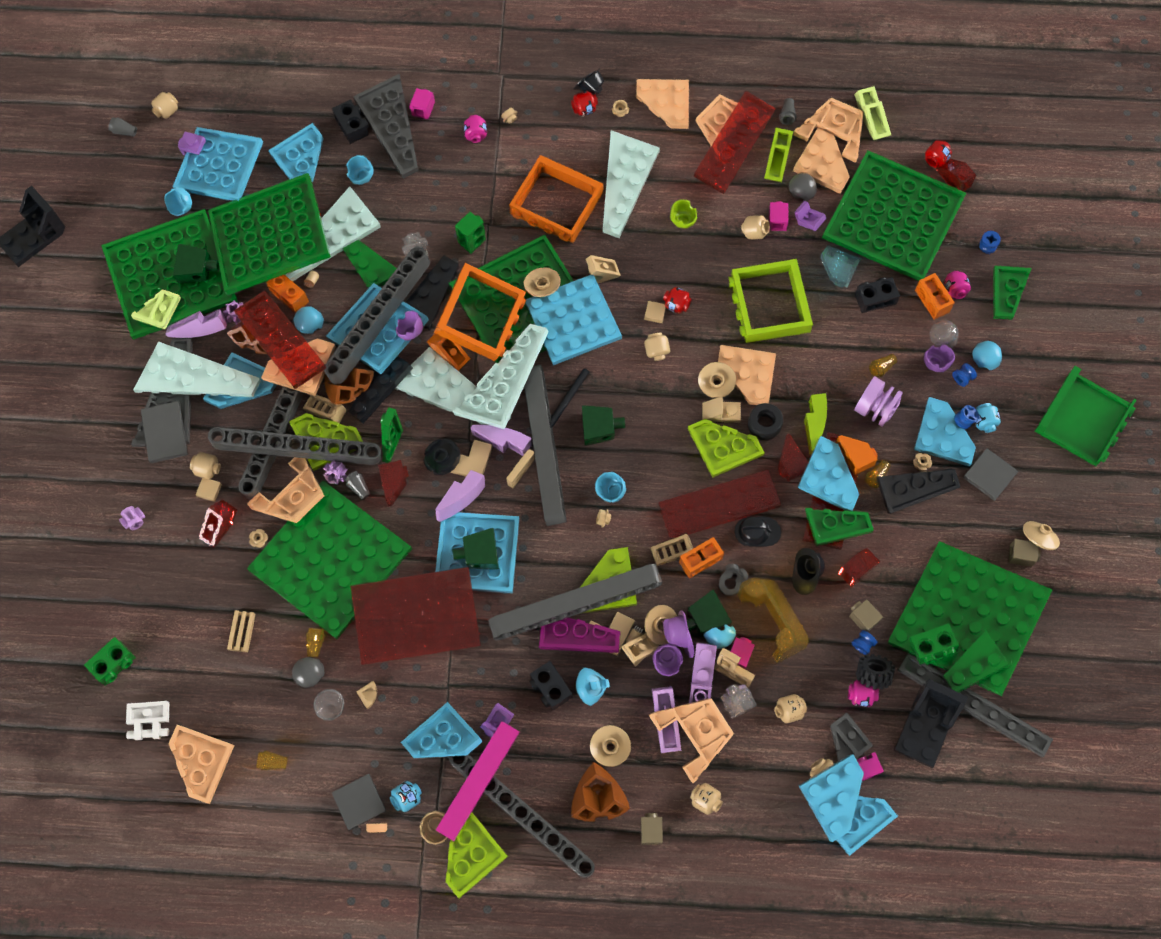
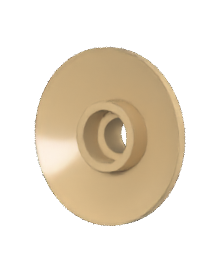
(542, 282)
(720, 372)
(1041, 535)
(655, 615)
(610, 735)

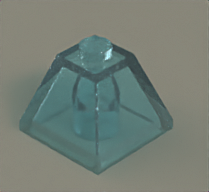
(839, 265)

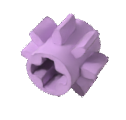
(229, 312)
(335, 472)
(132, 518)

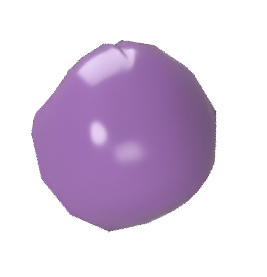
(410, 326)
(939, 358)
(667, 659)

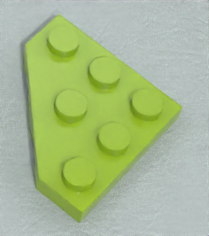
(323, 428)
(723, 446)
(612, 564)
(471, 857)

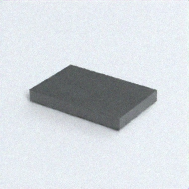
(164, 432)

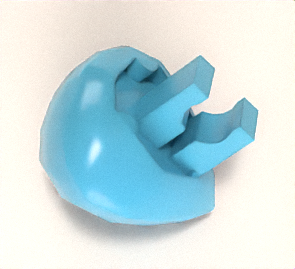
(590, 685)

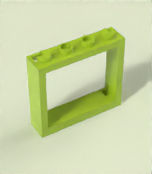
(790, 266)

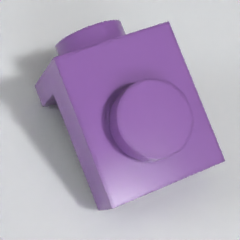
(191, 143)
(808, 217)
(497, 715)

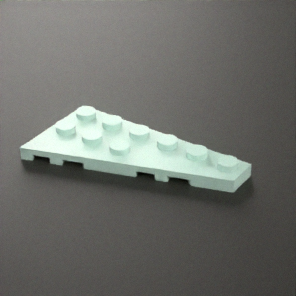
(626, 175)
(343, 224)
(188, 374)
(436, 382)
(502, 385)

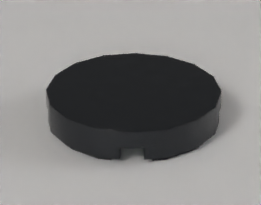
(442, 456)

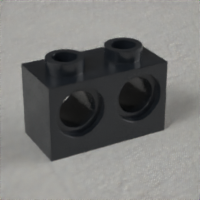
(349, 122)
(878, 297)
(555, 683)

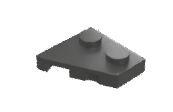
(848, 738)

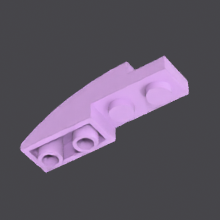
(702, 672)

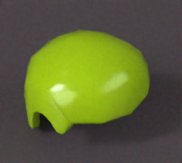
(683, 214)

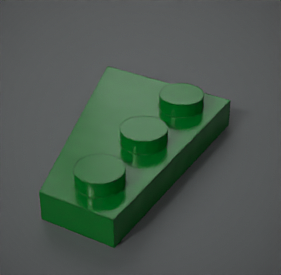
(369, 264)
(1007, 290)
(391, 433)
(834, 526)
(976, 664)

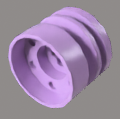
(878, 401)

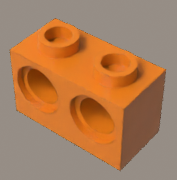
(288, 292)
(934, 296)
(701, 557)

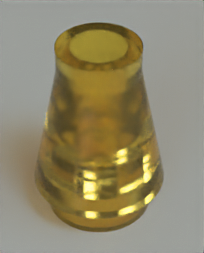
(882, 365)
(879, 470)
(314, 641)
(271, 761)

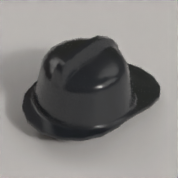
(591, 83)
(757, 531)
(807, 570)

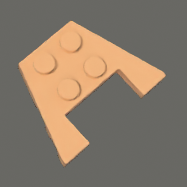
(715, 116)
(838, 120)
(295, 498)
(704, 728)

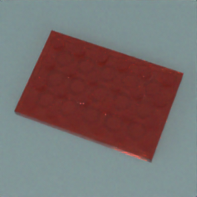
(415, 616)

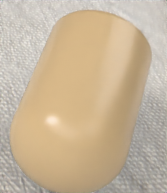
(311, 279)
(634, 633)

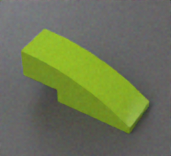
(778, 155)
(815, 420)

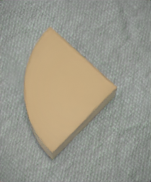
(368, 694)

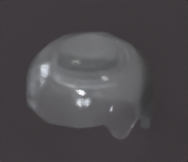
(944, 333)
(328, 704)

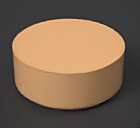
(377, 827)

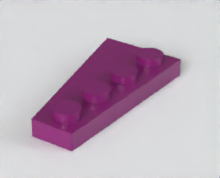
(579, 636)

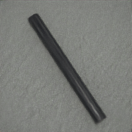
(568, 397)

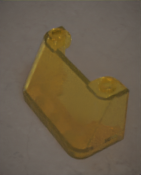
(792, 635)

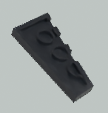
(433, 289)
(379, 389)
(912, 488)

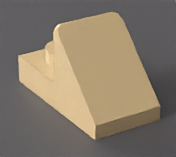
(602, 268)
(720, 411)
(639, 649)

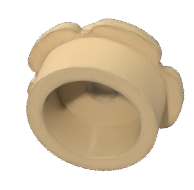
(620, 104)
(509, 116)
(922, 466)
(603, 517)
(253, 538)

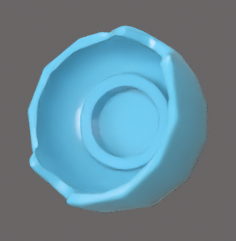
(359, 170)
(178, 201)
(308, 320)
(987, 355)
(610, 487)
(720, 638)

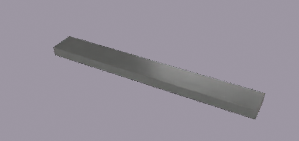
(982, 709)

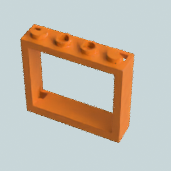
(566, 175)
(467, 341)

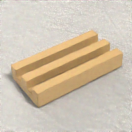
(520, 468)
(243, 614)

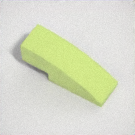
(873, 113)

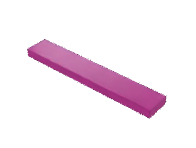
(477, 781)

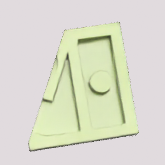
(158, 310)

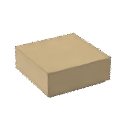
(655, 312)
(208, 489)

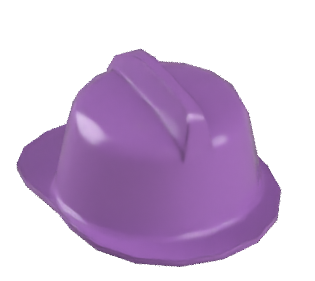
(677, 633)

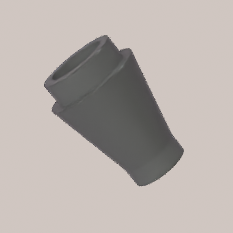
(788, 113)
(122, 127)
(357, 484)

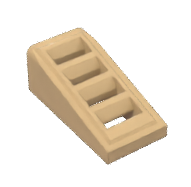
(335, 413)
(678, 540)

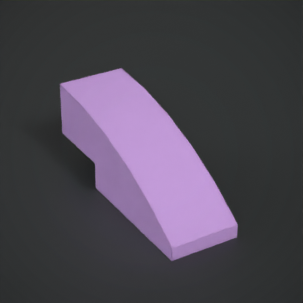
(198, 325)
(502, 438)
(460, 495)
(669, 736)

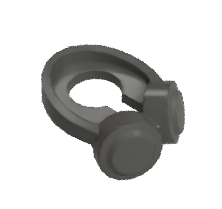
(731, 569)

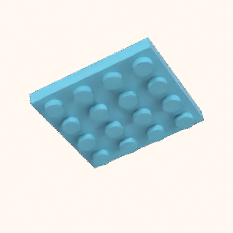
(221, 166)
(575, 319)
(387, 343)
(506, 535)

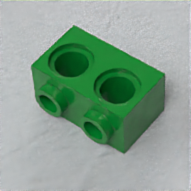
(470, 232)
(931, 639)
(107, 657)

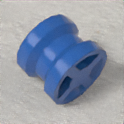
(985, 243)
(964, 375)
(966, 417)
(864, 642)

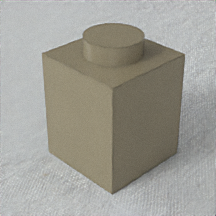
(1023, 553)
(865, 615)
(651, 829)

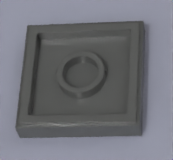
(990, 474)
(359, 802)

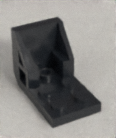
(34, 232)
(929, 721)

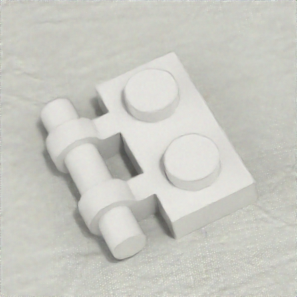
(147, 713)

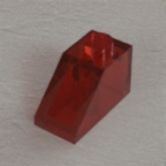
(957, 174)
(792, 461)
(393, 480)
(217, 522)
(858, 567)

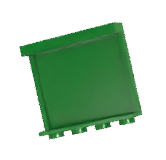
(1085, 418)

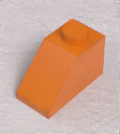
(449, 351)
(857, 454)

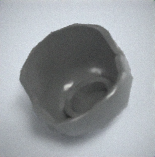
(803, 186)
(308, 672)

